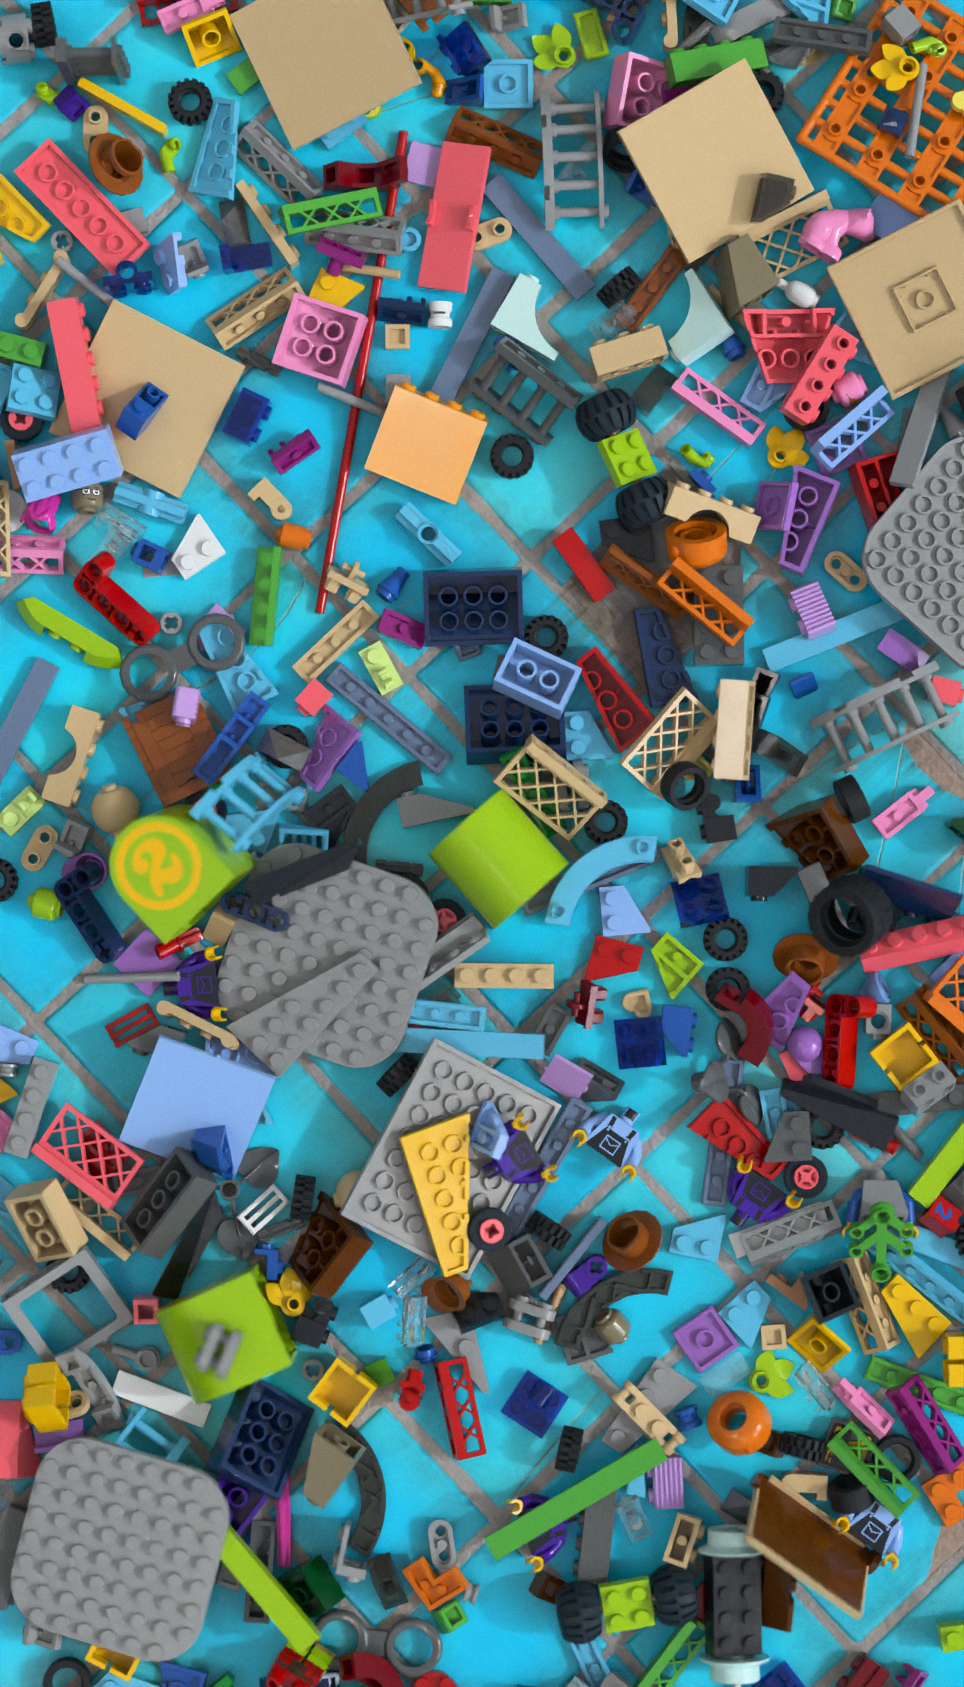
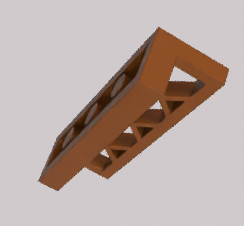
(504, 152)
(641, 580)
(943, 1030)

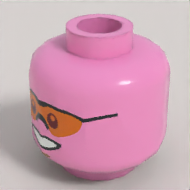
(849, 390)

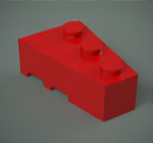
(872, 485)

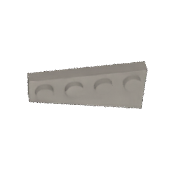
(663, 1388)

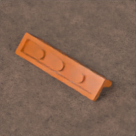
(711, 595)

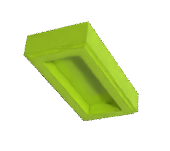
(591, 35)

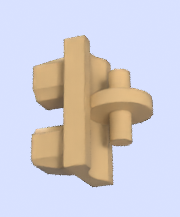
(336, 577)
(680, 861)

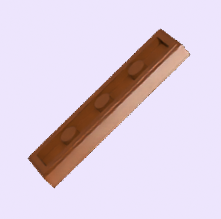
(655, 285)

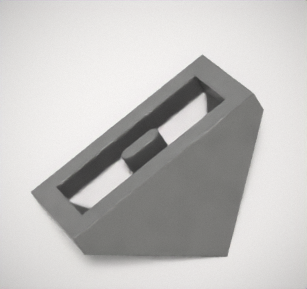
(784, 55)
(234, 223)
(284, 749)
(602, 1085)
(737, 1505)

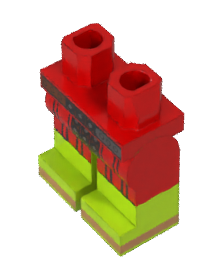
(290, 1670)

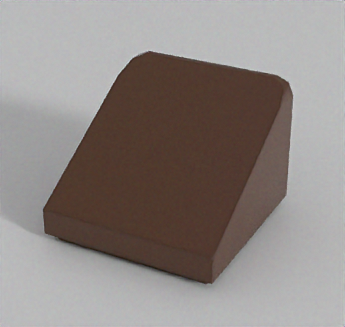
(772, 1445)
(545, 1586)

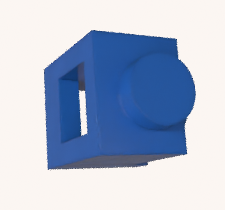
(144, 547)

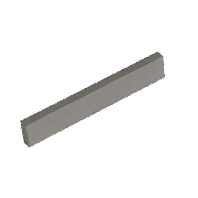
(919, 431)

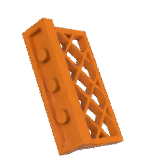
(942, 1003)

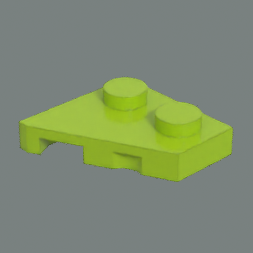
(674, 963)

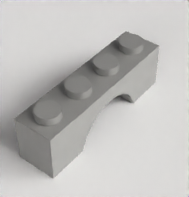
(31, 1107)

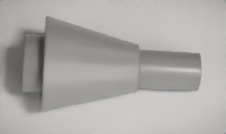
(952, 423)

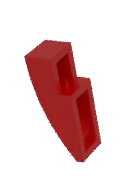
(583, 564)

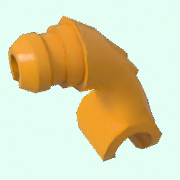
(438, 81)

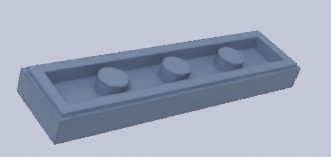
(573, 1256)

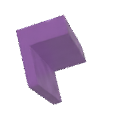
(48, 1440)

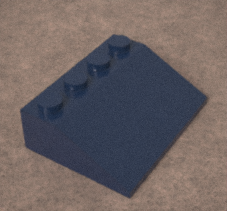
(473, 606)
(502, 723)
(914, 895)
(260, 1438)

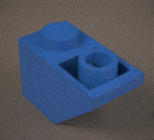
(141, 410)
(677, 1027)

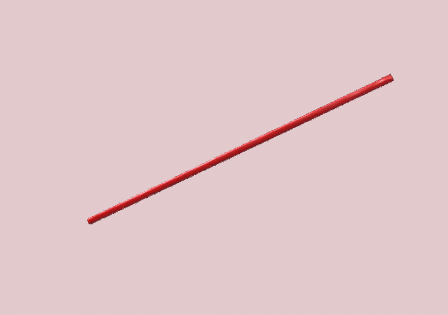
(358, 392)

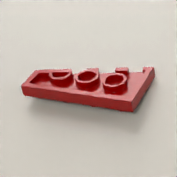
(734, 1134)

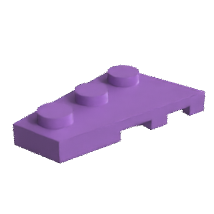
(331, 745)
(785, 1005)

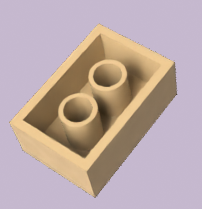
(627, 353)
(46, 1220)

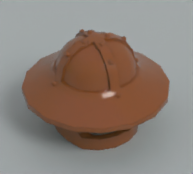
(116, 163)
(805, 957)
(632, 1240)

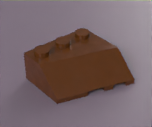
(821, 834)
(328, 1249)
(776, 1595)

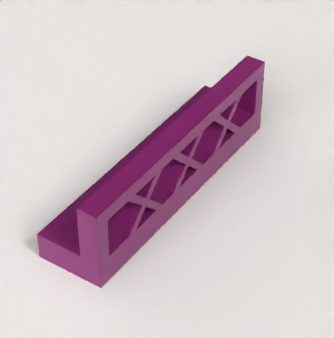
(923, 1429)

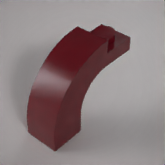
(350, 177)
(756, 1016)
(368, 1669)

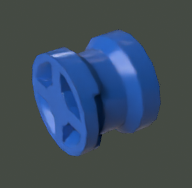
(687, 1418)

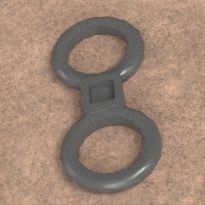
(182, 657)
(382, 1641)

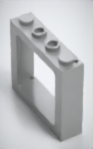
(86, 1259)

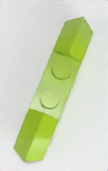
(98, 650)

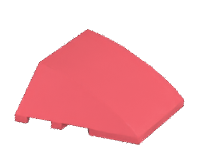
(785, 339)
(16, 1443)

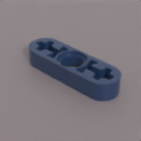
(269, 924)

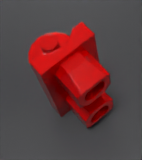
(812, 1005)
(411, 1390)

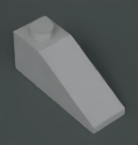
(423, 809)

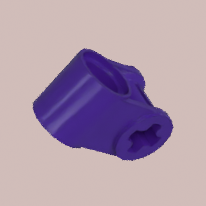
(582, 1278)

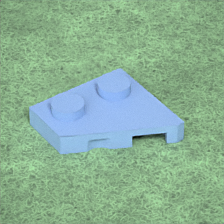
(171, 264)

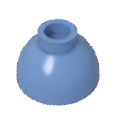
(876, 987)

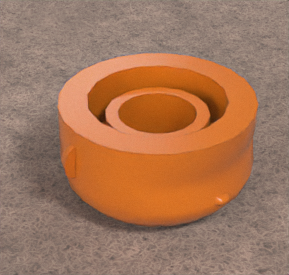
(697, 541)
(753, 1432)

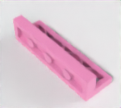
(712, 413)
(37, 549)

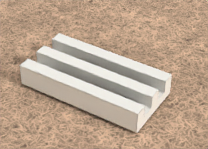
(246, 1223)

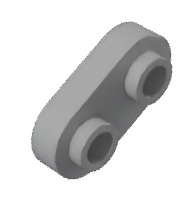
(442, 1543)

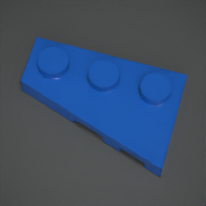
(181, 1676)

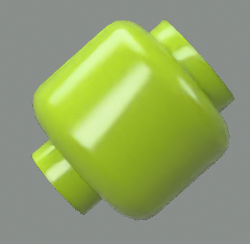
(45, 904)

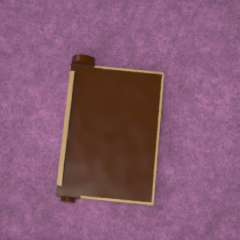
(807, 1546)

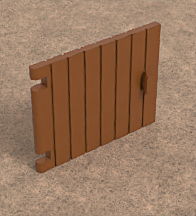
(171, 750)

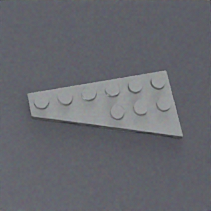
(294, 1020)

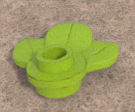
(551, 47)
(775, 1375)

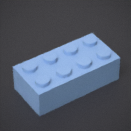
(67, 463)

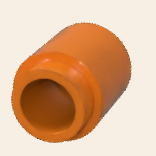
(293, 536)

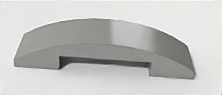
(750, 19)
(96, 1387)

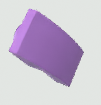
(902, 651)

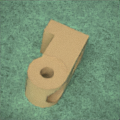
(279, 505)
(807, 1482)

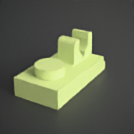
(380, 668)
(21, 810)

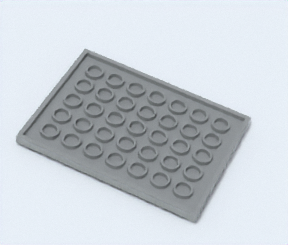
(439, 1089)

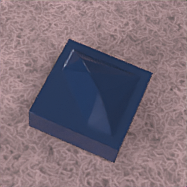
(893, 121)

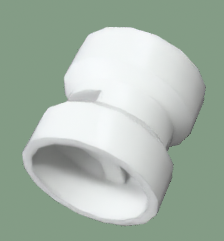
(440, 315)

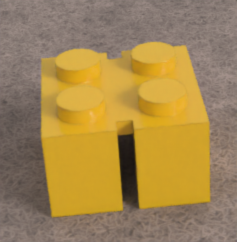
(903, 1056)
(953, 1365)
(343, 1390)
(44, 1392)
(123, 1664)

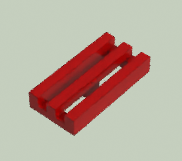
(113, 1035)

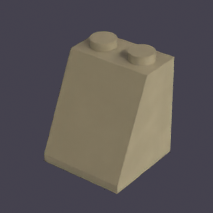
(742, 275)
(329, 1463)

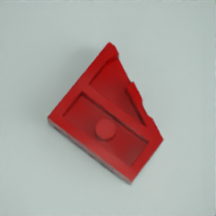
(612, 958)
(108, 1150)

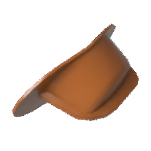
(446, 1293)

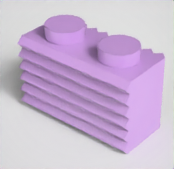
(812, 610)
(185, 706)
(667, 1484)

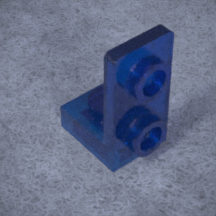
(245, 257)

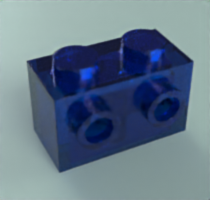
(247, 417)

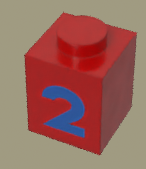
(941, 1217)

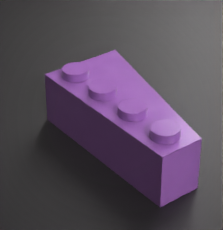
(811, 511)

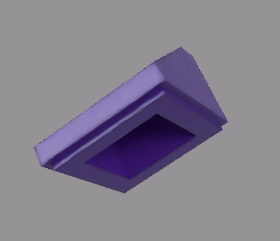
(71, 103)

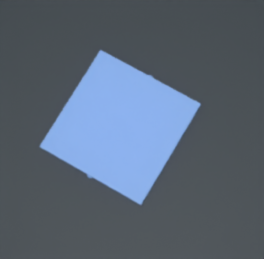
(194, 1091)

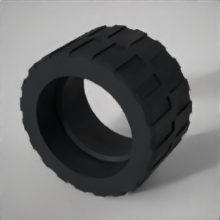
(832, 933)

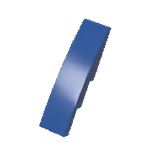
(231, 738)

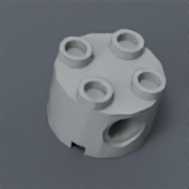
(16, 53)

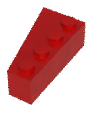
(616, 701)

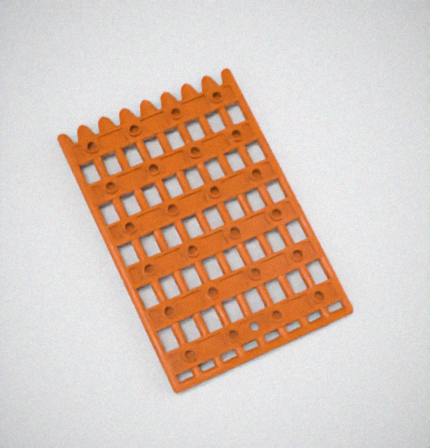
(860, 92)

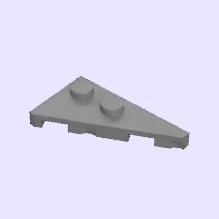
(460, 1345)

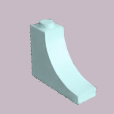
(518, 318)
(704, 324)

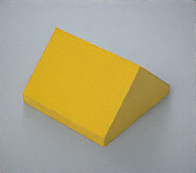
(211, 37)
(818, 1343)

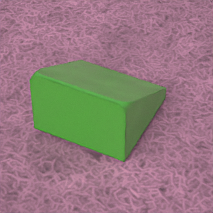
(842, 10)
(380, 1371)
(449, 1617)

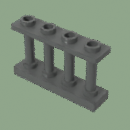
(91, 61)
(546, 381)

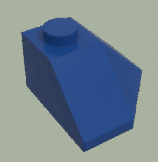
(213, 1150)

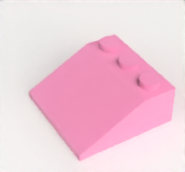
(633, 89)
(320, 340)

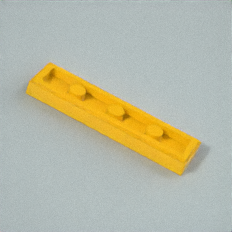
(123, 107)

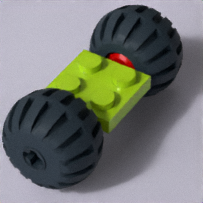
(625, 456)
(626, 1604)

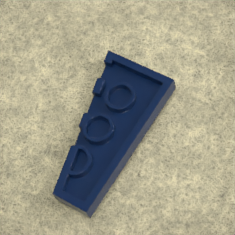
(660, 659)

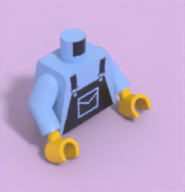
(613, 1139)
(877, 1529)

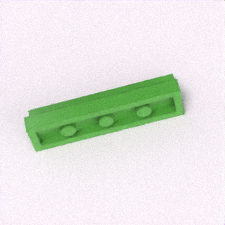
(327, 204)
(265, 596)
(867, 1476)
(666, 1656)

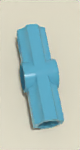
(151, 503)
(416, 523)

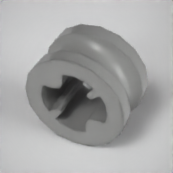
(69, 239)
(171, 631)
(8, 1069)
(311, 1362)
(471, 1593)

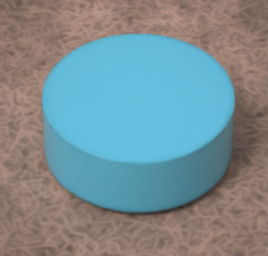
(411, 240)

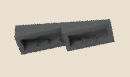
(263, 1545)

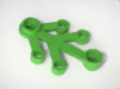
(881, 1214)

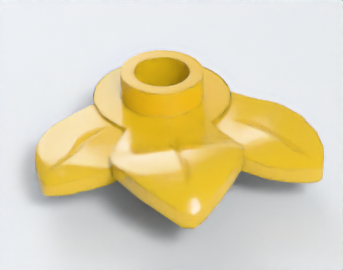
(892, 67)
(787, 445)
(288, 1289)

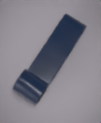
(622, 18)
(106, 941)

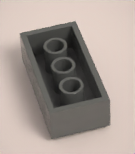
(707, 647)
(168, 1203)

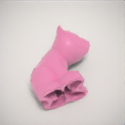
(826, 227)

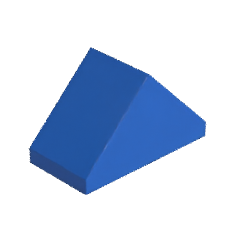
(465, 91)
(354, 766)
(748, 790)

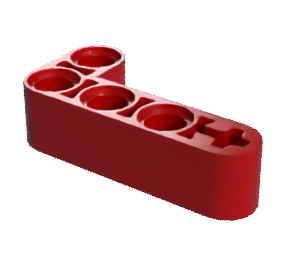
(112, 601)
(841, 1036)

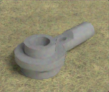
(146, 1358)

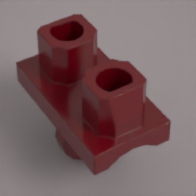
(584, 1004)

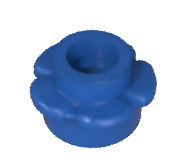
(425, 1354)

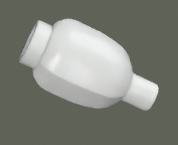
(799, 293)

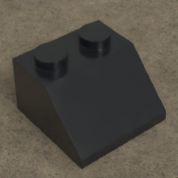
(766, 880)
(829, 1291)

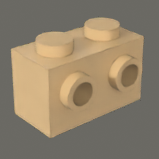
(683, 1539)

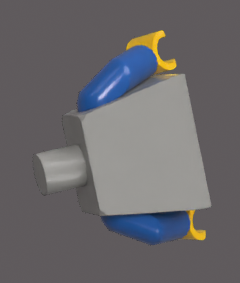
(879, 1191)

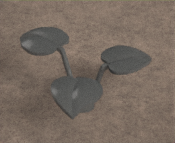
(713, 1079)
(261, 1170)

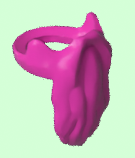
(42, 510)

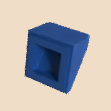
(803, 685)

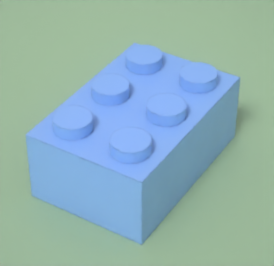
(536, 678)

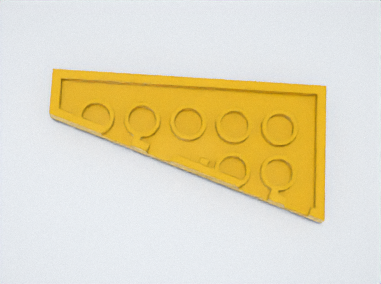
(441, 1180)

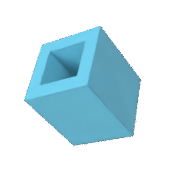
(379, 1309)

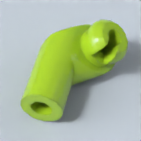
(929, 45)
(45, 93)
(167, 154)
(695, 459)

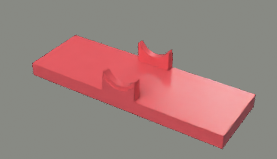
(81, 207)
(454, 217)

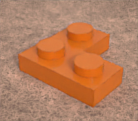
(942, 1494)
(432, 1588)

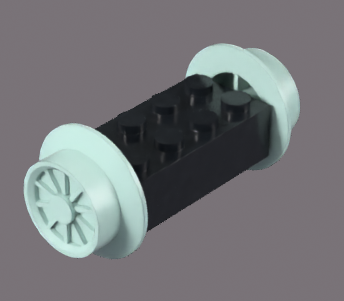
(732, 1606)

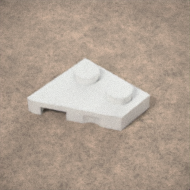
(197, 549)

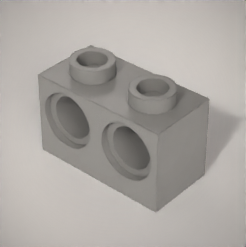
(928, 1089)

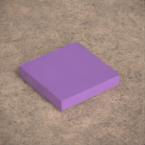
(855, 456)
(776, 505)
(142, 958)
(705, 1339)

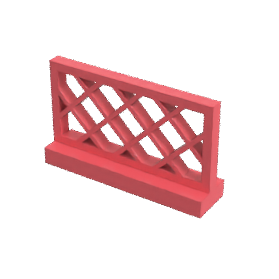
(76, 1174)

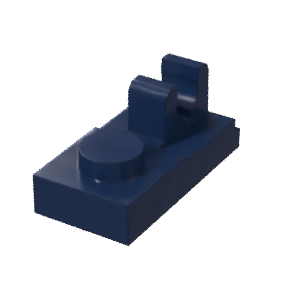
(402, 311)

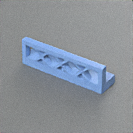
(848, 421)

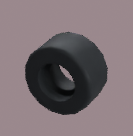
(849, 1494)

